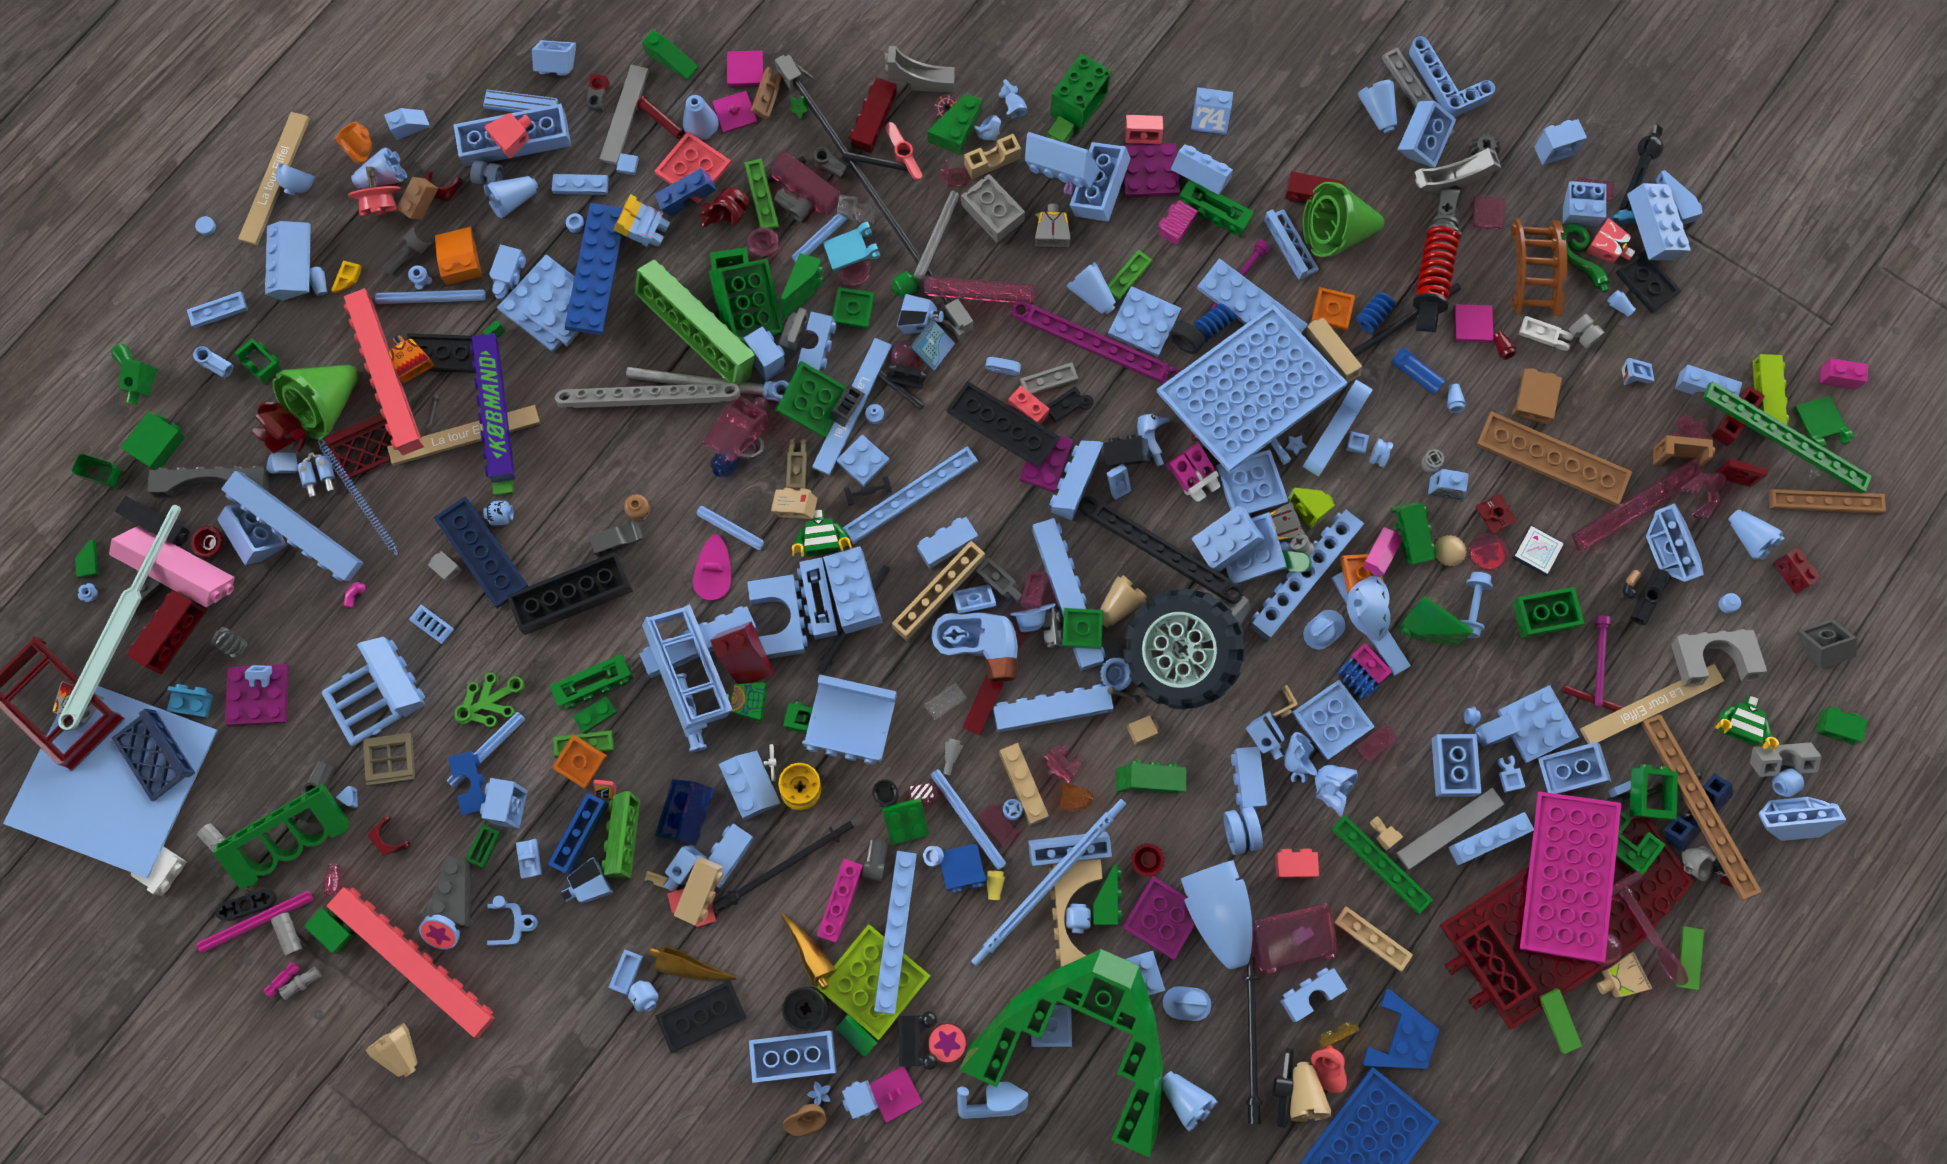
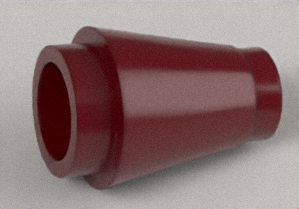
(1504, 346)

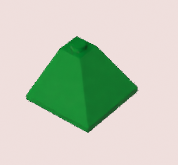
(1434, 624)

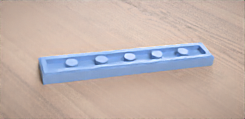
(1386, 647)

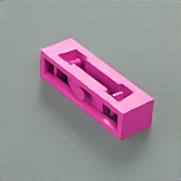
(840, 901)

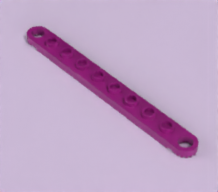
(1094, 342)

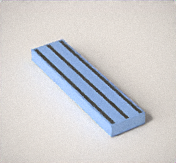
(515, 102)

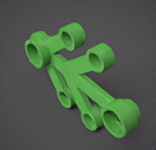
(486, 702)

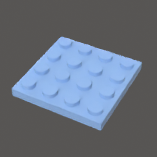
(526, 292)

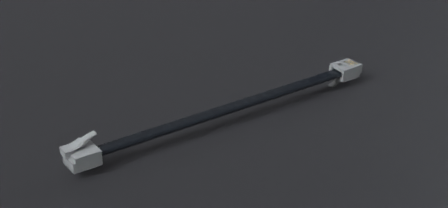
(792, 74)

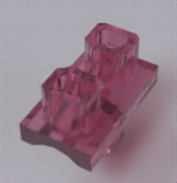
(1690, 428)
(1060, 765)

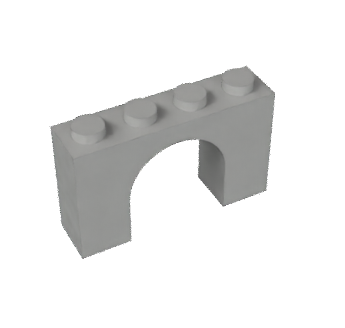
(1738, 644)

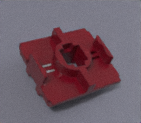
(1503, 511)

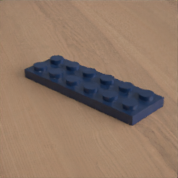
(480, 551)

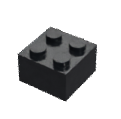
(1127, 451)

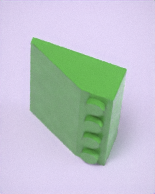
(622, 835)

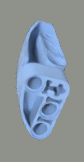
(1221, 912)

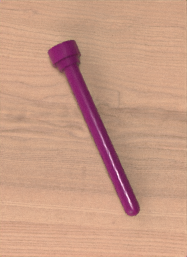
(1261, 249)
(1603, 624)

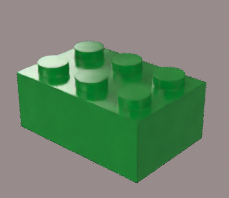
(1548, 613)

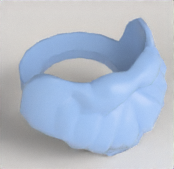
(989, 128)

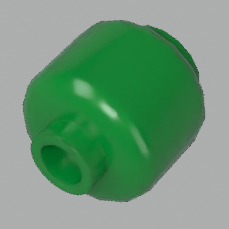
(904, 284)

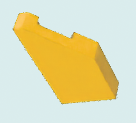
(346, 276)

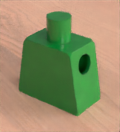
(136, 379)

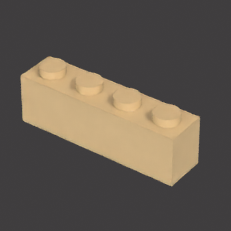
(1023, 784)

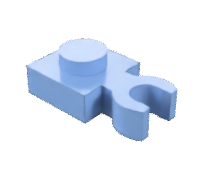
(1510, 778)

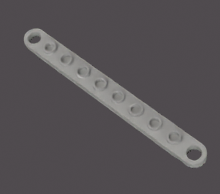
(647, 395)

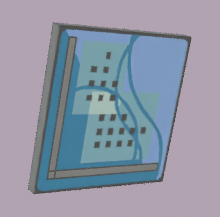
(932, 345)

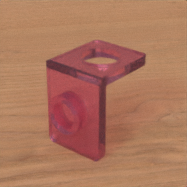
(947, 173)

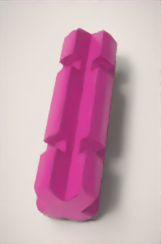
(282, 979)

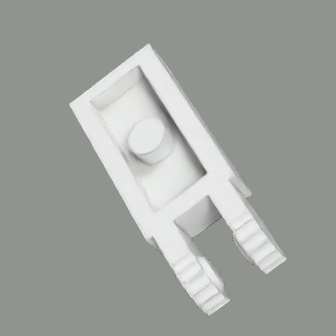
(1545, 333)

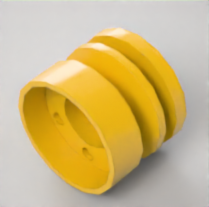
(789, 782)

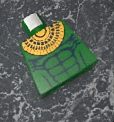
(748, 700)

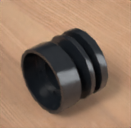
(795, 1014)

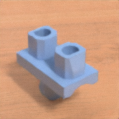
(528, 858)

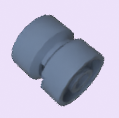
(482, 173)

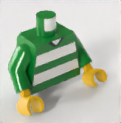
(820, 537)
(1747, 724)

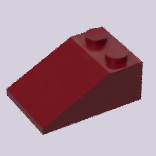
(742, 654)

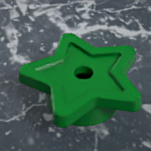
(803, 106)

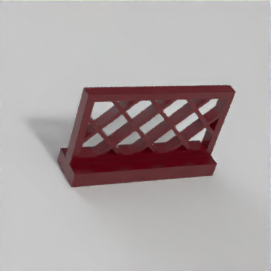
(355, 432)

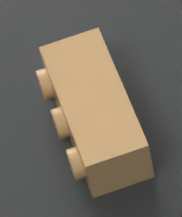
(699, 891)

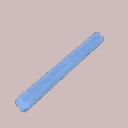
(430, 296)
(968, 819)

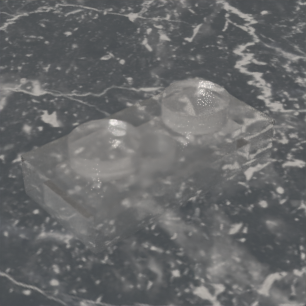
(945, 701)

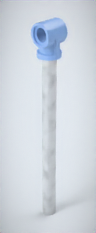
(768, 390)

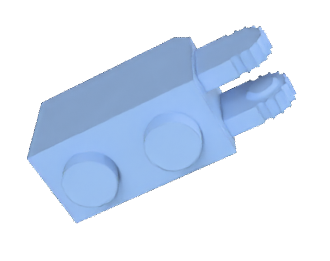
(506, 270)

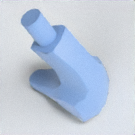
(1146, 427)

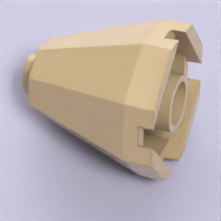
(395, 1051)

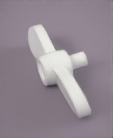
(772, 762)

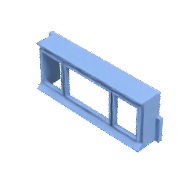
(676, 694)

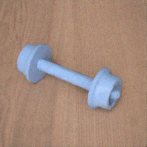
(1480, 582)

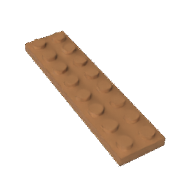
(1554, 458)

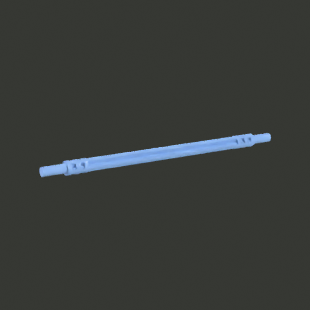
(1050, 880)

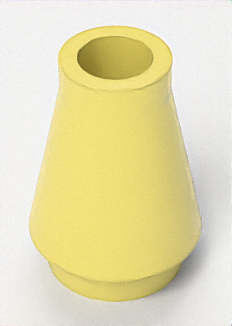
(994, 884)

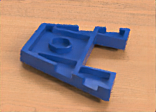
(1411, 1041)

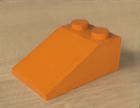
(457, 256)

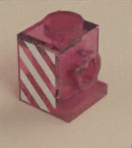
(925, 792)

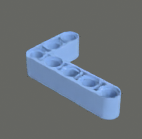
(1444, 82)
(1337, 428)

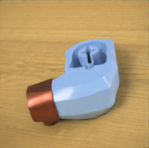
(980, 636)

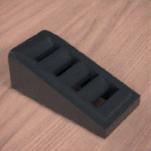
(842, 416)

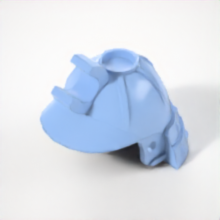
(1297, 757)

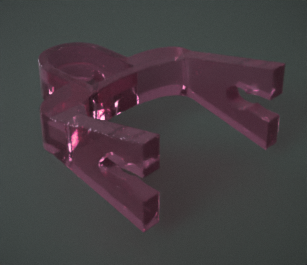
(1713, 483)

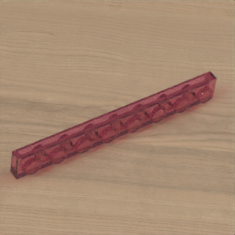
(1636, 505)

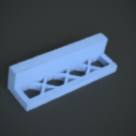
(1287, 246)

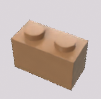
(417, 198)

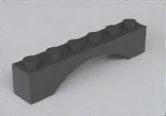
(172, 482)

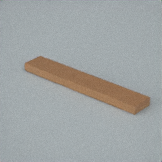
(1827, 501)

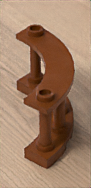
(1558, 262)

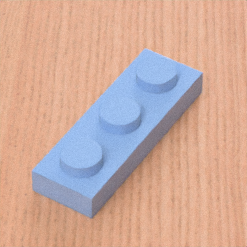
(580, 184)
(217, 310)

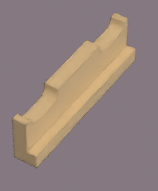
(657, 879)

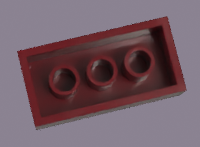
(166, 632)

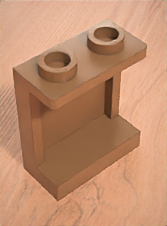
(1537, 396)
(1683, 447)

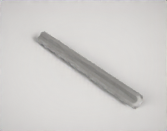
(936, 235)

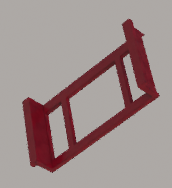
(87, 741)

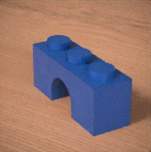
(695, 184)
(466, 765)

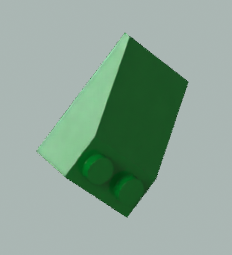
(802, 283)

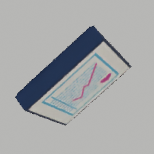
(1538, 550)

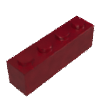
(873, 115)

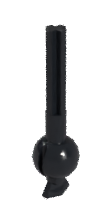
(1649, 149)

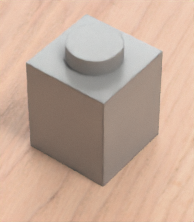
(444, 567)

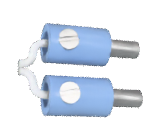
(307, 474)

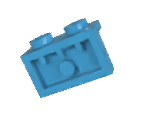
(189, 702)

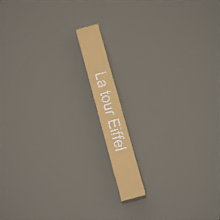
(269, 188)
(463, 435)
(1647, 707)

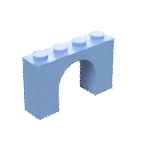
(782, 590)

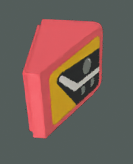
(604, 789)

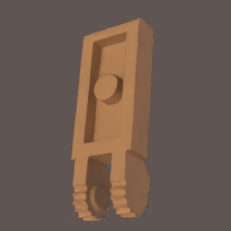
(766, 94)

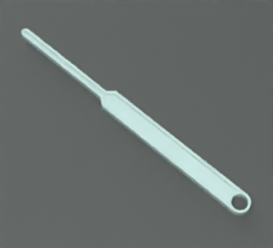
(114, 631)

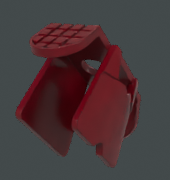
(276, 424)

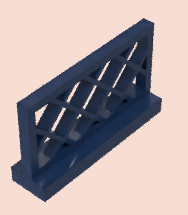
(167, 745)

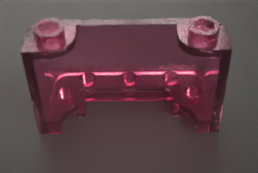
(1294, 937)

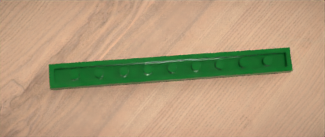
(1786, 437)

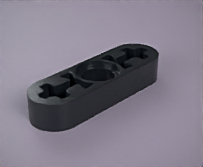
(237, 902)

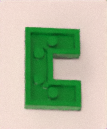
(1640, 856)

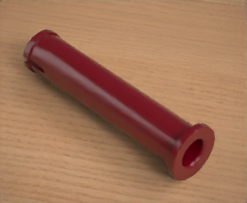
(660, 117)

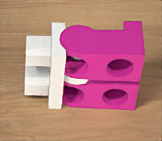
(1194, 471)

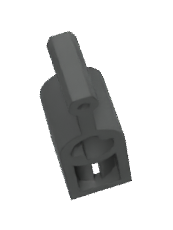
(615, 538)

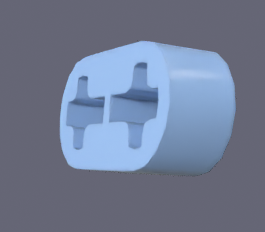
(1003, 366)

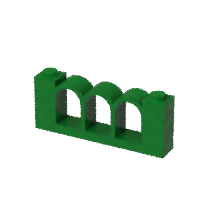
(247, 872)

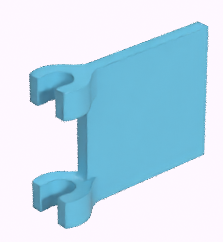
(850, 248)

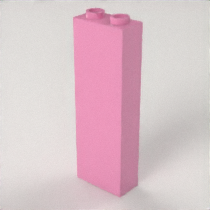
(173, 567)

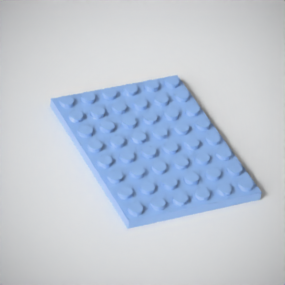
(1251, 388)

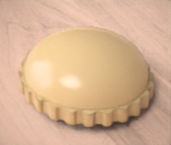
(1450, 550)

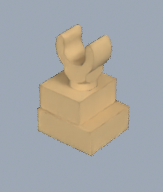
(1387, 837)

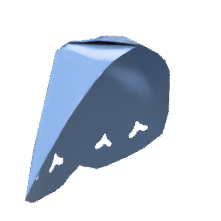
(1372, 607)

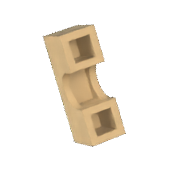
(1005, 152)

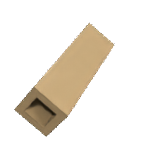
(1333, 349)

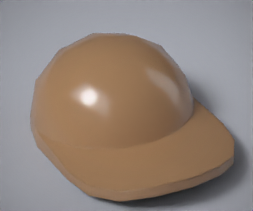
(805, 1121)

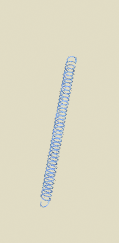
(357, 492)

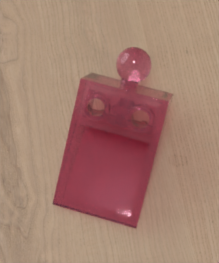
(738, 427)

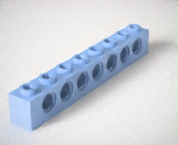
(1267, 628)

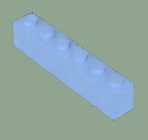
(686, 651)
(1052, 709)

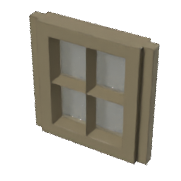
(389, 759)

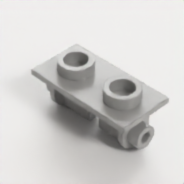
(1053, 619)

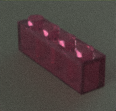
(805, 182)

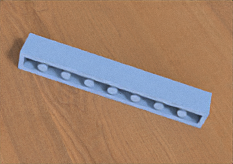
(292, 526)
(1063, 582)

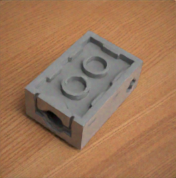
(992, 208)

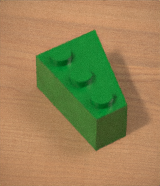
(956, 124)
(1414, 532)
(1151, 777)

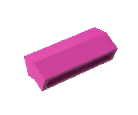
(1382, 552)

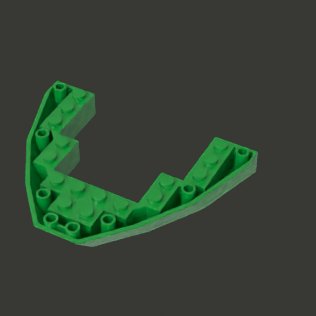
(1103, 989)

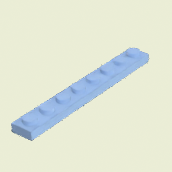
(895, 933)

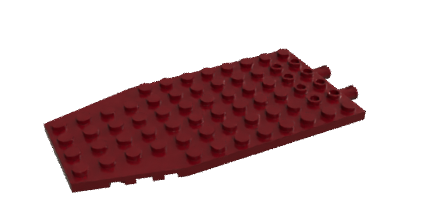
(1513, 979)

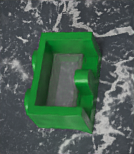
(258, 361)

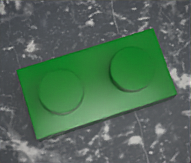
(595, 714)

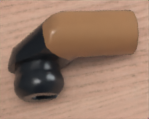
(1629, 583)

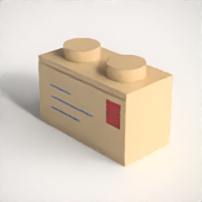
(794, 504)

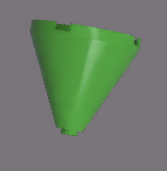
(1337, 220)
(316, 395)

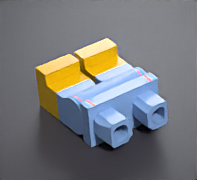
(640, 222)

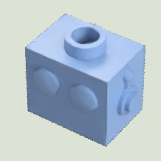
(859, 1099)

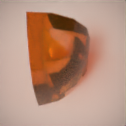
(1075, 798)

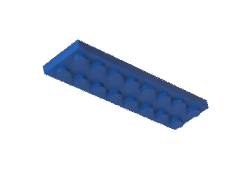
(594, 271)

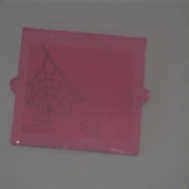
(1488, 212)

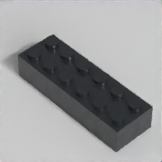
(569, 593)

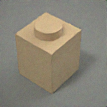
(1143, 729)

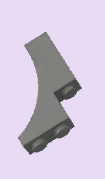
(918, 74)
(1459, 173)

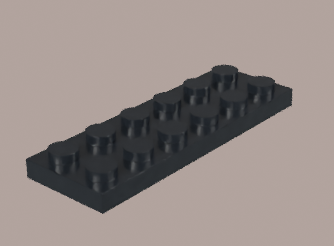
(1003, 424)

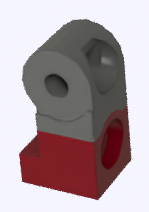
(597, 92)

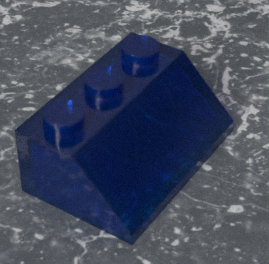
(684, 812)

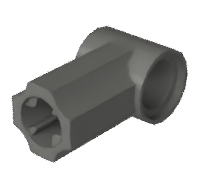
(831, 163)
(796, 206)
(875, 866)

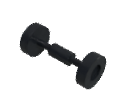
(868, 490)

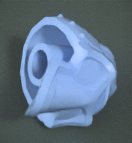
(1334, 784)

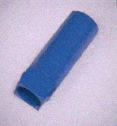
(1418, 371)

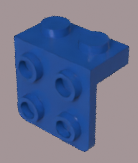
(962, 868)

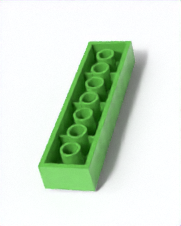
(694, 323)

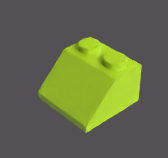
(1311, 505)

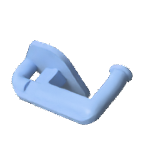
(1001, 1101)

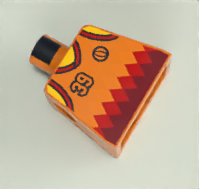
(408, 359)

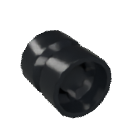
(885, 793)

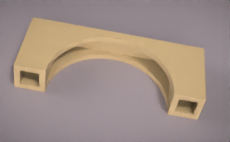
(1079, 875)

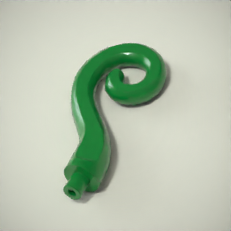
(1595, 272)

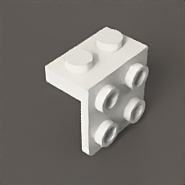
(163, 873)

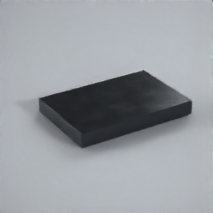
(1648, 282)

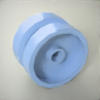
(1243, 830)

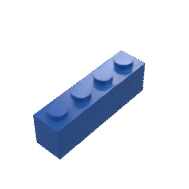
(578, 834)

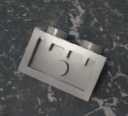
(794, 329)

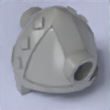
(1698, 862)

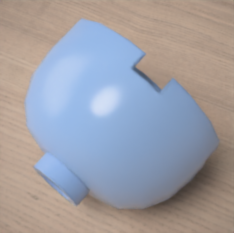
(293, 180)

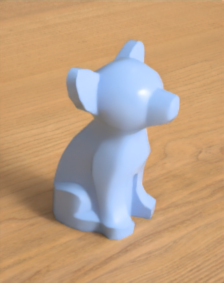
(1015, 103)

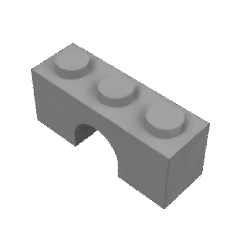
(1800, 756)

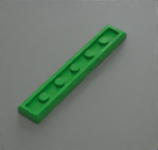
(1381, 864)

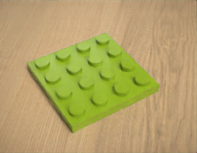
(857, 979)

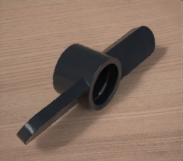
(1283, 1089)

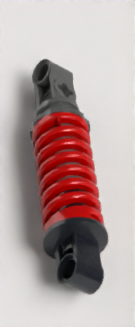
(1438, 262)

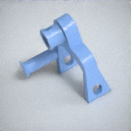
(520, 921)

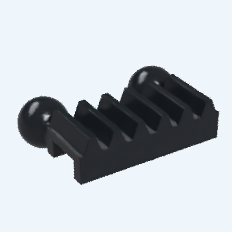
(909, 1041)

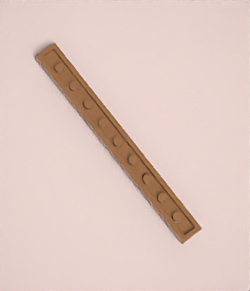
(1702, 809)

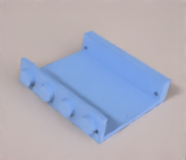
(850, 720)

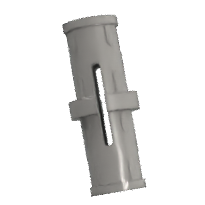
(300, 983)

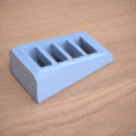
(420, 612)

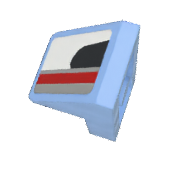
(1637, 370)

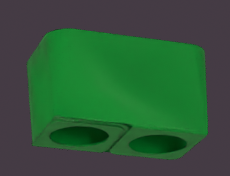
(85, 461)

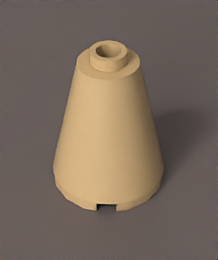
(1307, 1097)

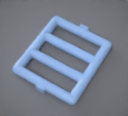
(345, 724)

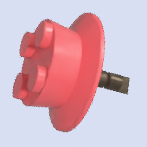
(375, 199)

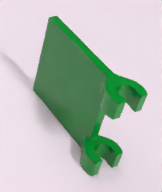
(1823, 420)

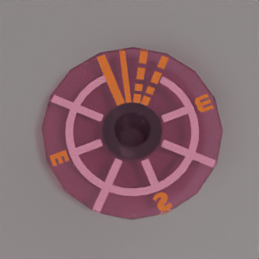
(943, 104)

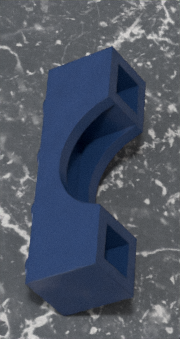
(1685, 828)

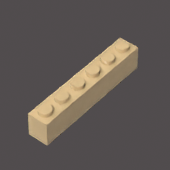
(938, 590)

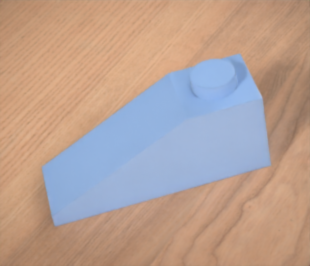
(1687, 204)
(1497, 730)

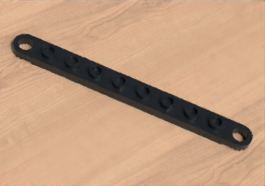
(1161, 550)

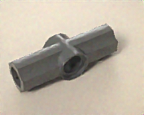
(320, 774)

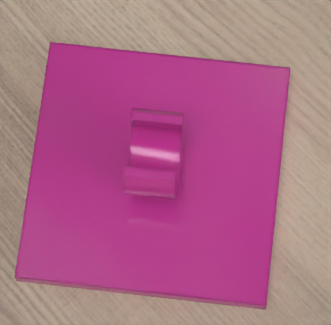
(734, 111)
(895, 1094)

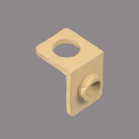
(1290, 698)

